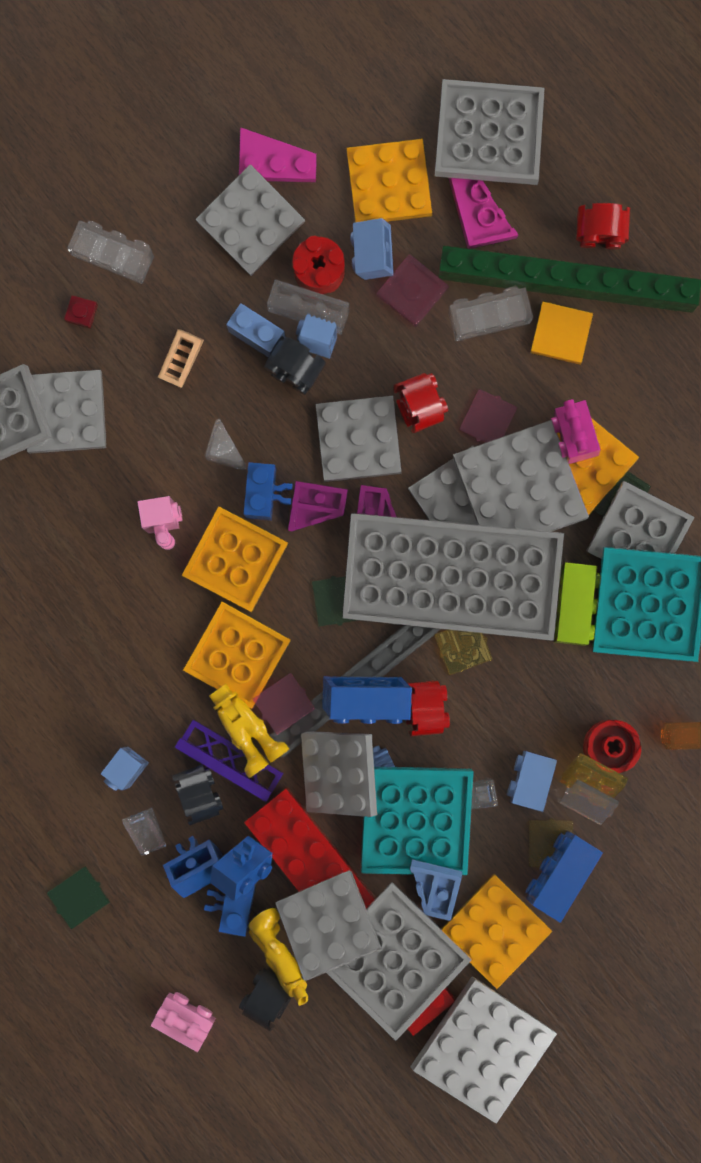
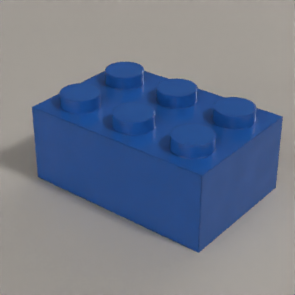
(367, 699)
(562, 875)

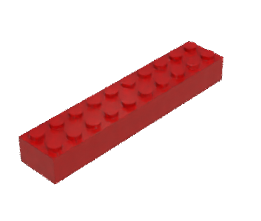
(311, 858)

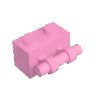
(158, 517)
(183, 1021)

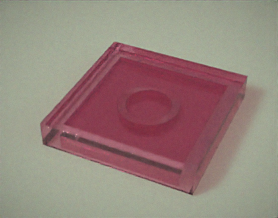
(412, 290)

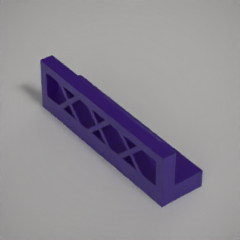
(222, 768)

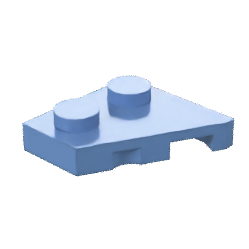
(437, 888)

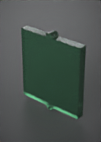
(330, 601)
(78, 897)

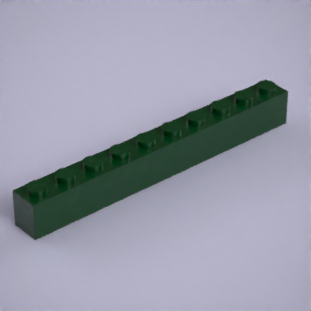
(570, 279)

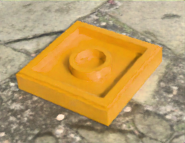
(561, 333)

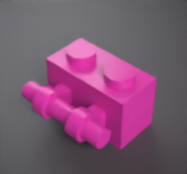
(576, 431)

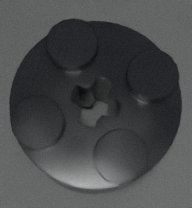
(295, 364)
(197, 795)
(266, 1001)

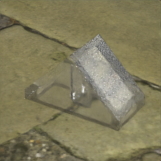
(222, 449)
(483, 794)
(144, 831)

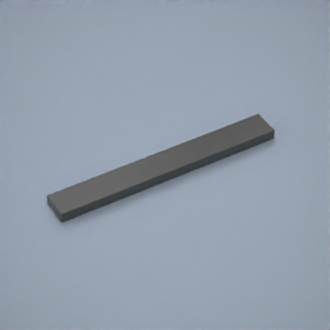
(375, 664)

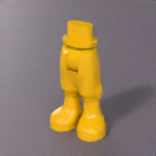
(243, 725)
(263, 932)

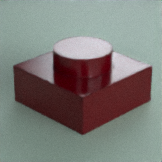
(81, 311)

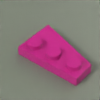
(276, 159)
(479, 215)

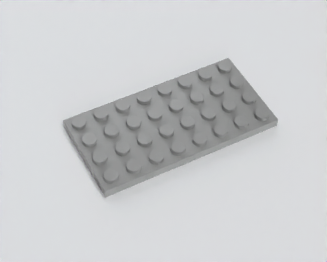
(453, 576)

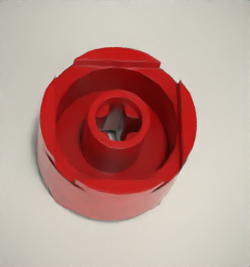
(603, 225)
(317, 251)
(420, 402)
(428, 708)
(627, 745)

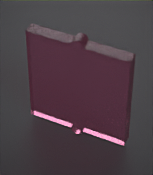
(488, 417)
(283, 703)

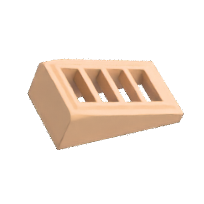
(180, 334)

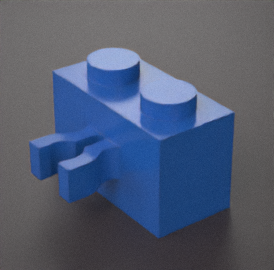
(261, 490)
(193, 867)
(241, 868)
(235, 913)

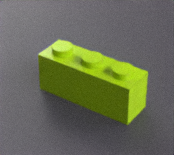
(576, 604)

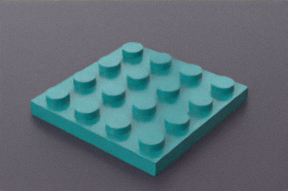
(649, 604)
(418, 818)

